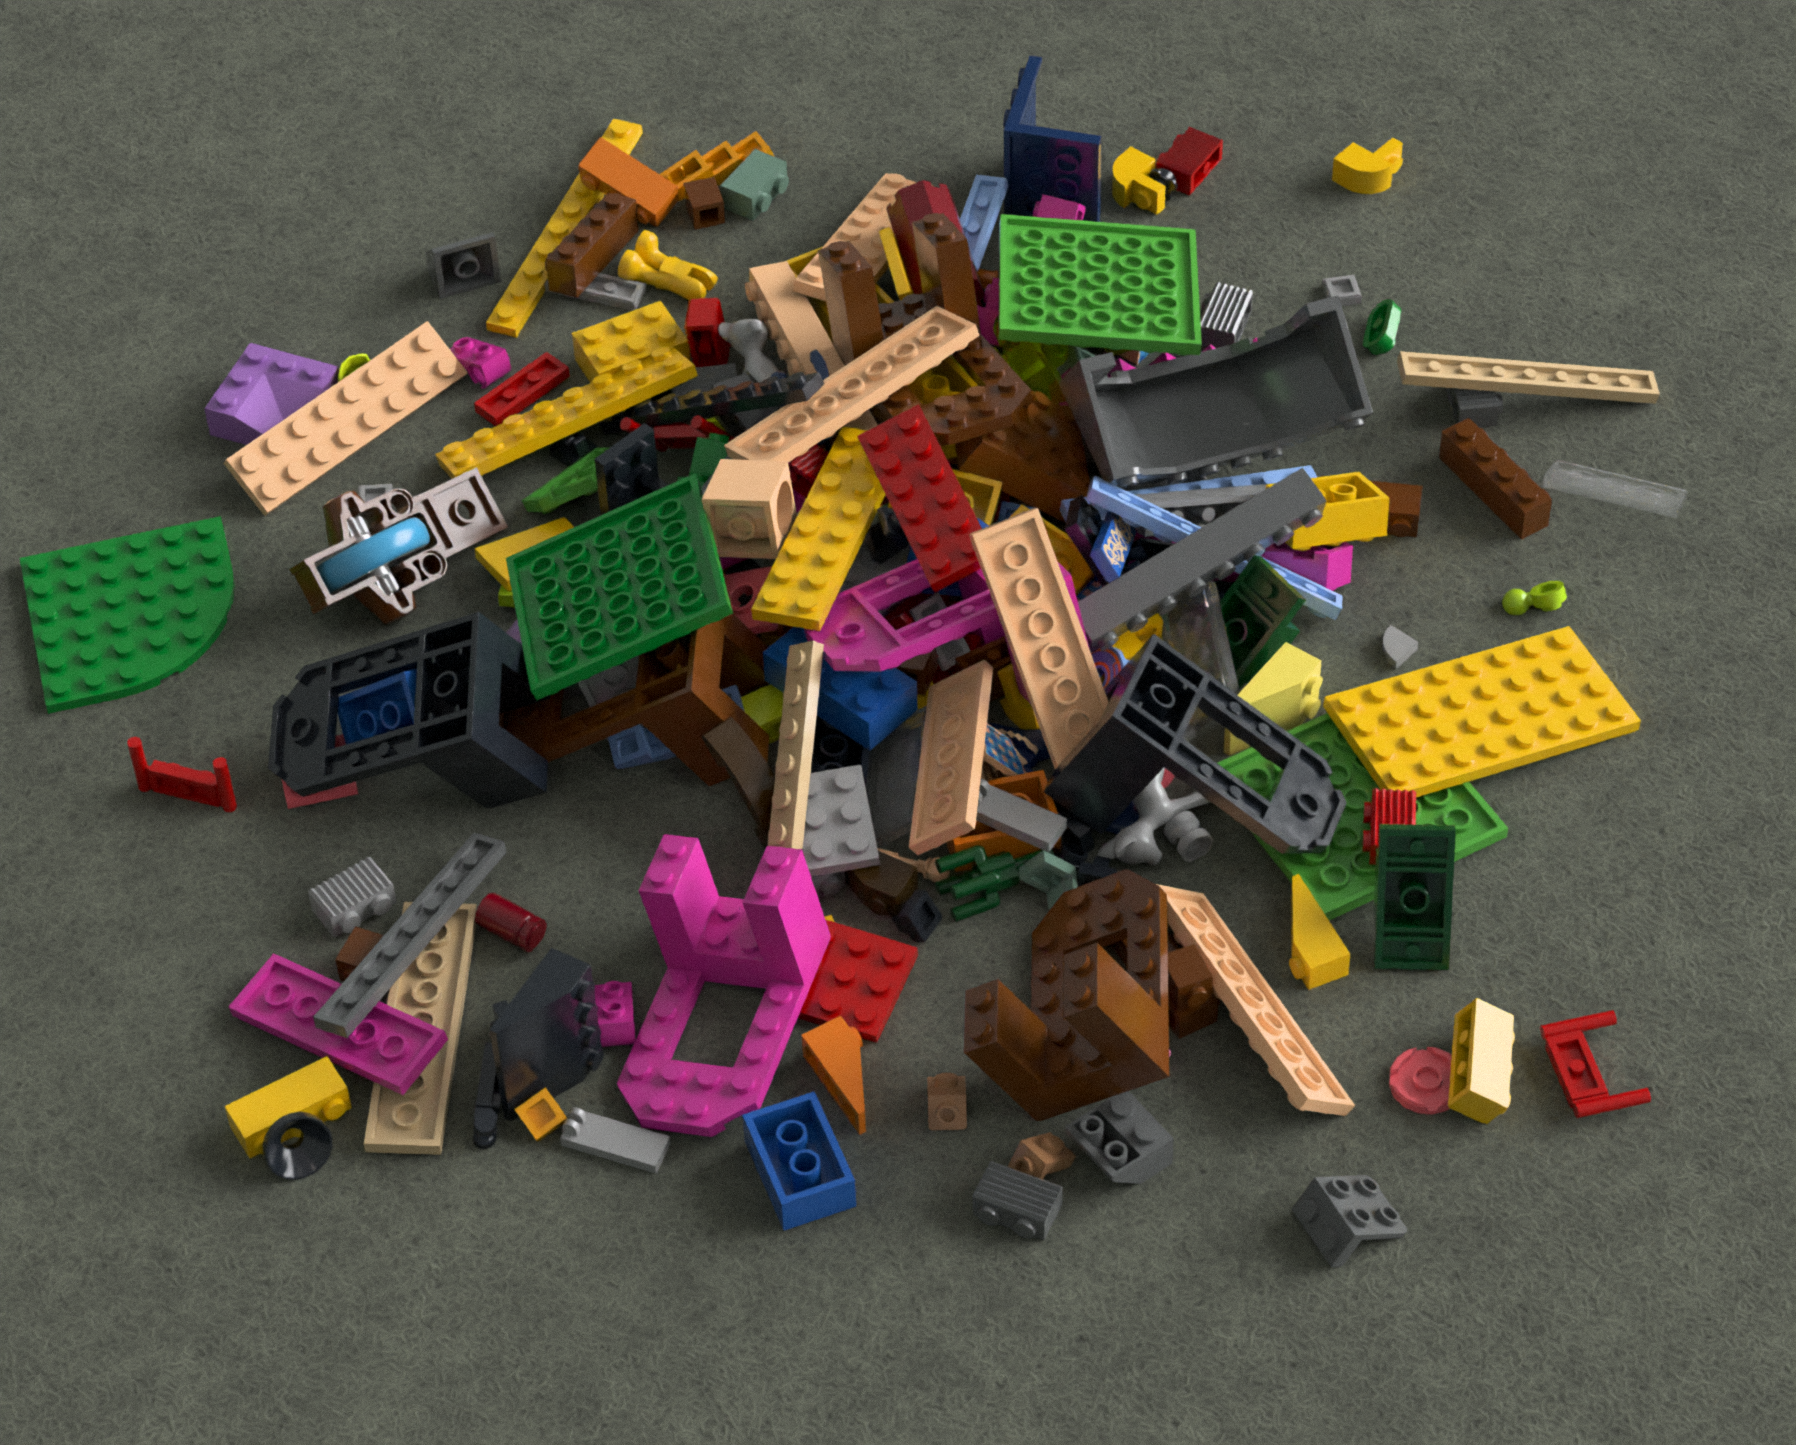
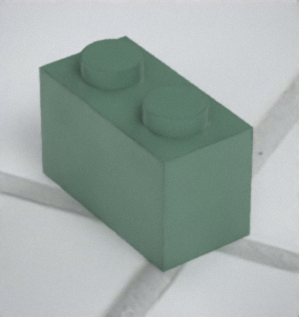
(754, 184)

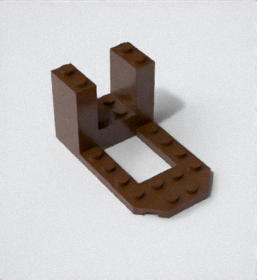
(948, 283)
(674, 698)
(1089, 1020)

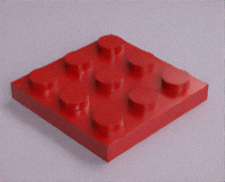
(858, 980)

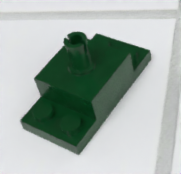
(1258, 617)
(1413, 896)

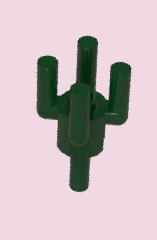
(986, 876)

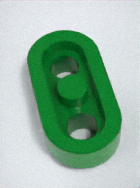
(1382, 327)

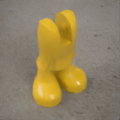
(673, 275)

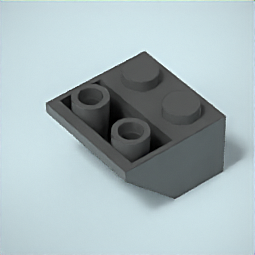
(1123, 1139)

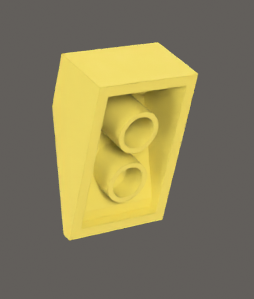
(1282, 691)

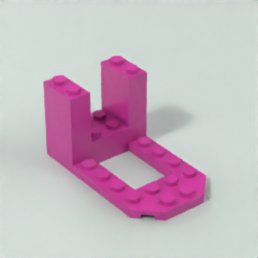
(863, 640)
(759, 941)

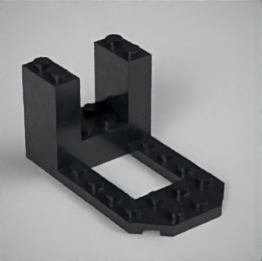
(463, 683)
(1144, 734)

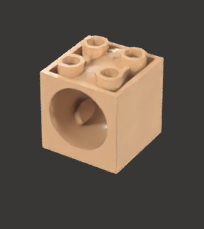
(750, 507)

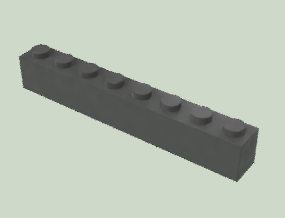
(1200, 558)

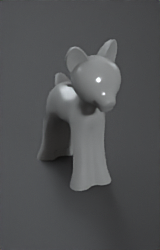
(749, 339)
(1136, 842)

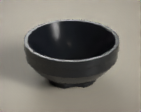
(303, 1156)

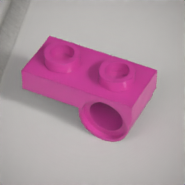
(481, 360)
(615, 1013)

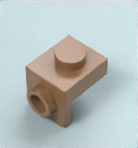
(947, 1102)
(1041, 1156)

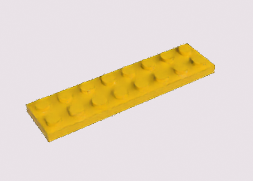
(567, 414)
(822, 539)

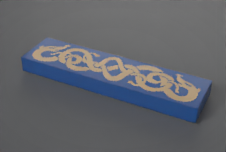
(1112, 546)

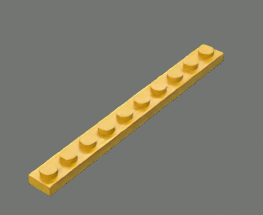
(531, 277)

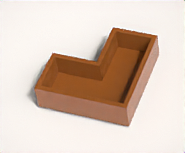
(1035, 459)

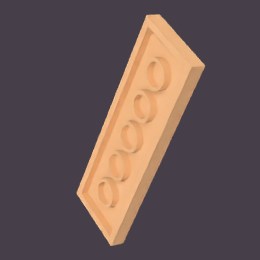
(951, 758)

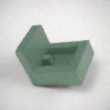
(1049, 875)

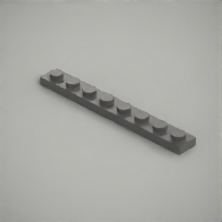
(409, 935)

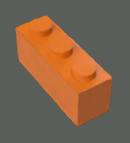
(615, 171)

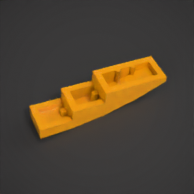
(716, 163)

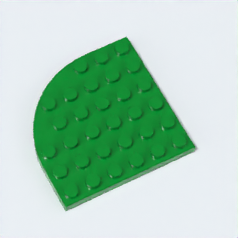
(126, 610)

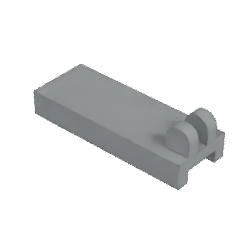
(1019, 817)
(614, 1140)

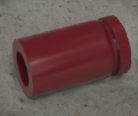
(510, 922)

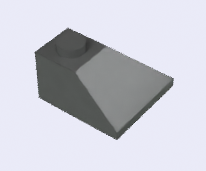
(464, 265)

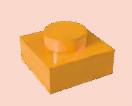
(541, 1114)

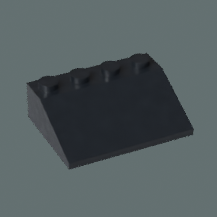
(547, 1032)

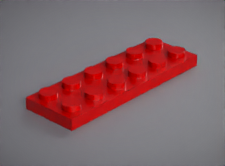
(924, 496)

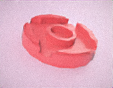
(1427, 1091)

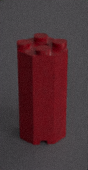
(912, 205)

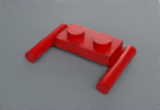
(677, 434)
(183, 781)
(1578, 1069)

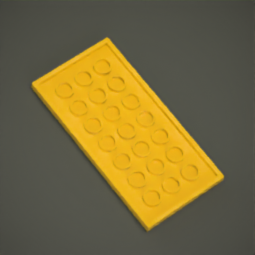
(1481, 713)

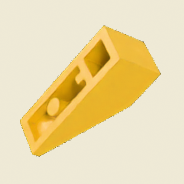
(1315, 946)

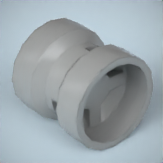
(1190, 839)

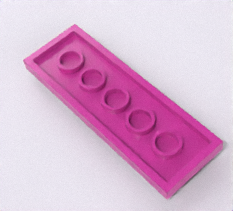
(383, 1048)

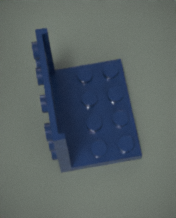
(1046, 158)

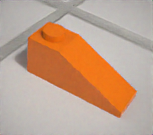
(836, 1060)

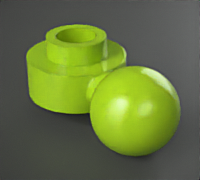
(1545, 596)

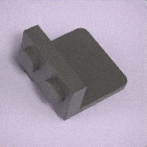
(1344, 1212)

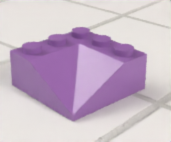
(264, 391)

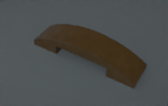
(747, 770)

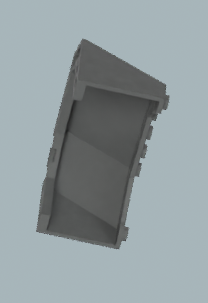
(1193, 408)

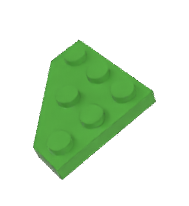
(571, 483)

